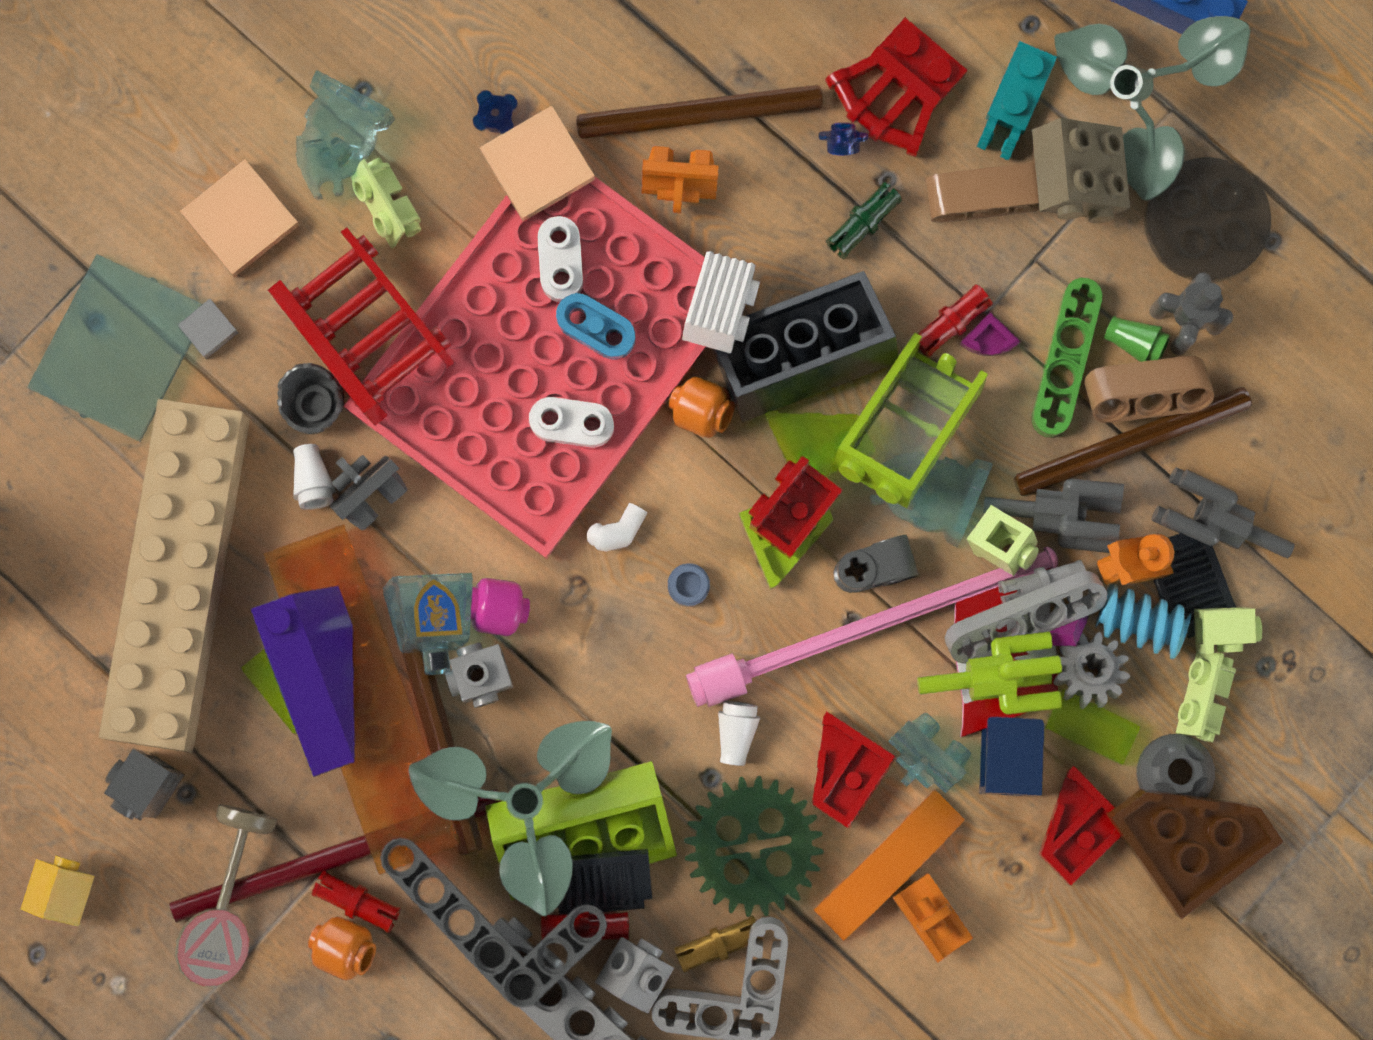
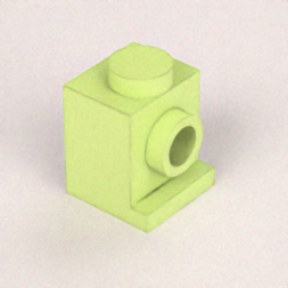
(999, 530)
(1226, 628)

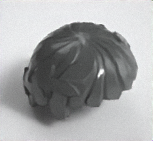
(309, 398)

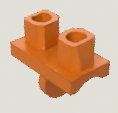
(679, 180)
(1137, 560)
(932, 917)

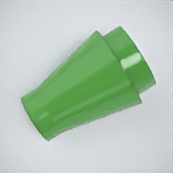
(1138, 339)

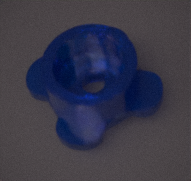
(486, 121)
(843, 139)

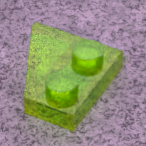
(810, 436)

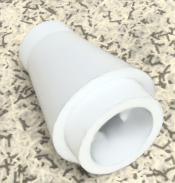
(311, 479)
(737, 729)

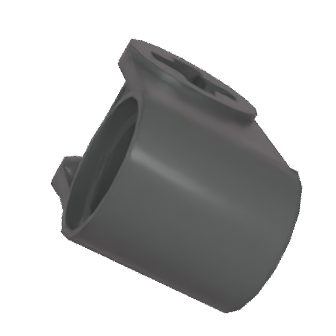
(882, 563)

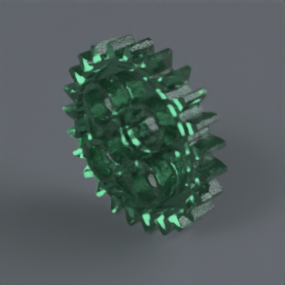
(760, 885)

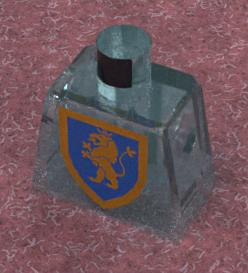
(430, 615)

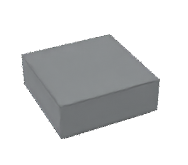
(207, 328)

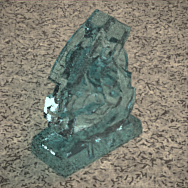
(337, 129)
(944, 499)

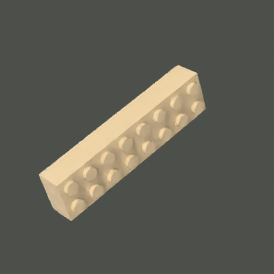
(174, 576)

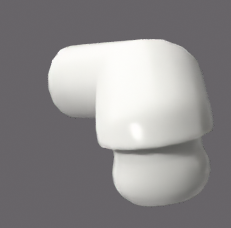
(617, 534)

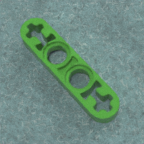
(1065, 357)

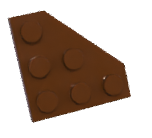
(1192, 842)

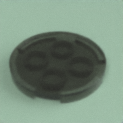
(1209, 220)

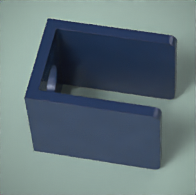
(1012, 757)

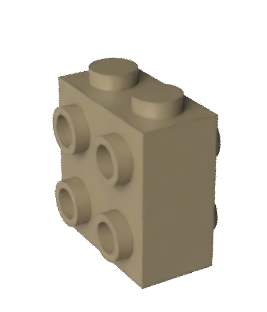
(1081, 169)

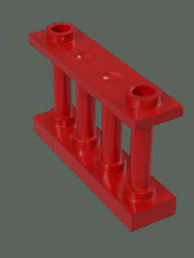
(346, 362)

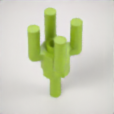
(1001, 676)

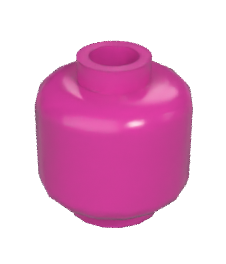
(498, 607)

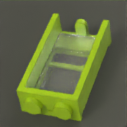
(907, 424)

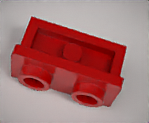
(794, 506)

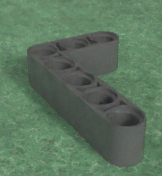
(485, 932)

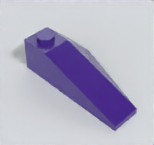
(312, 659)

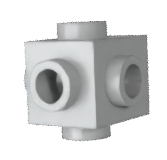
(495, 677)
(635, 973)

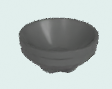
(1161, 752)

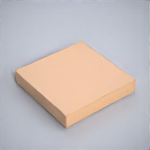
(537, 163)
(239, 218)

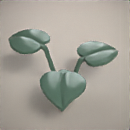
(1094, 63)
(536, 870)

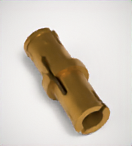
(715, 945)

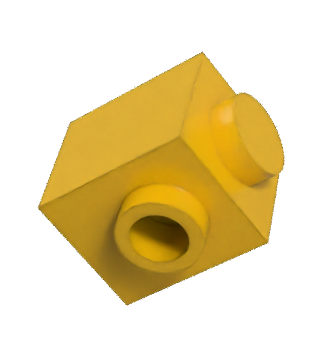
(58, 891)

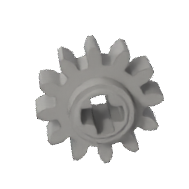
(1096, 657)

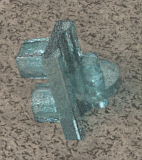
(924, 758)

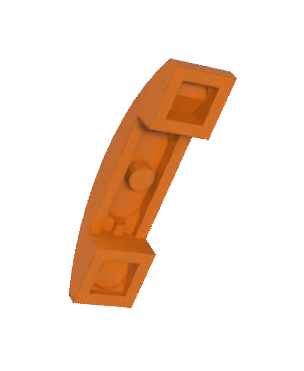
(889, 865)

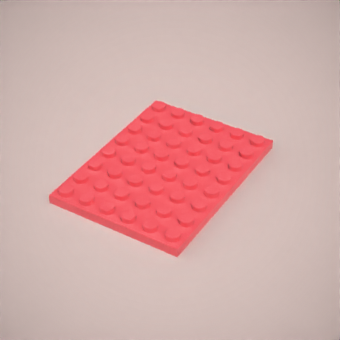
(509, 353)

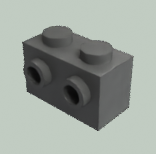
(141, 785)

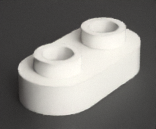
(560, 258)
(570, 423)

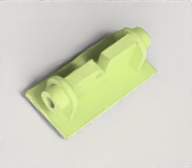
(374, 186)
(1198, 713)

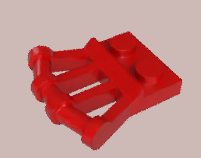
(916, 67)

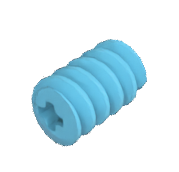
(1143, 620)

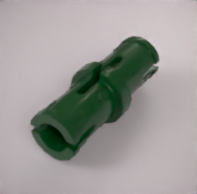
(864, 220)

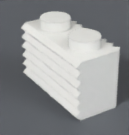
(719, 302)

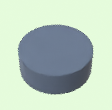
(688, 585)

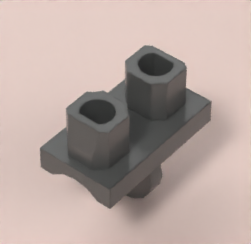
(352, 502)

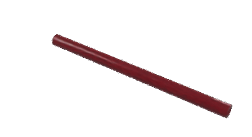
(285, 873)

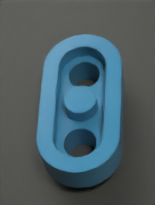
(598, 324)

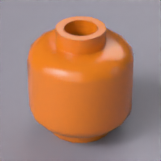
(701, 407)
(342, 948)

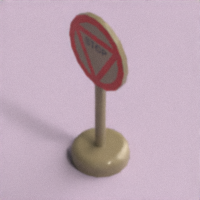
(216, 941)

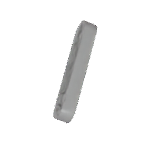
(1024, 610)

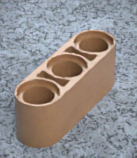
(982, 192)
(1149, 389)

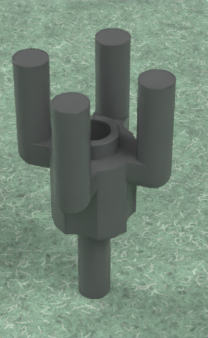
(1193, 310)
(1066, 513)
(1218, 517)

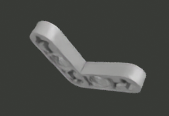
(751, 1000)

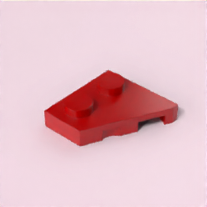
(847, 771)
(1078, 828)

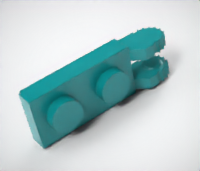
(1017, 95)

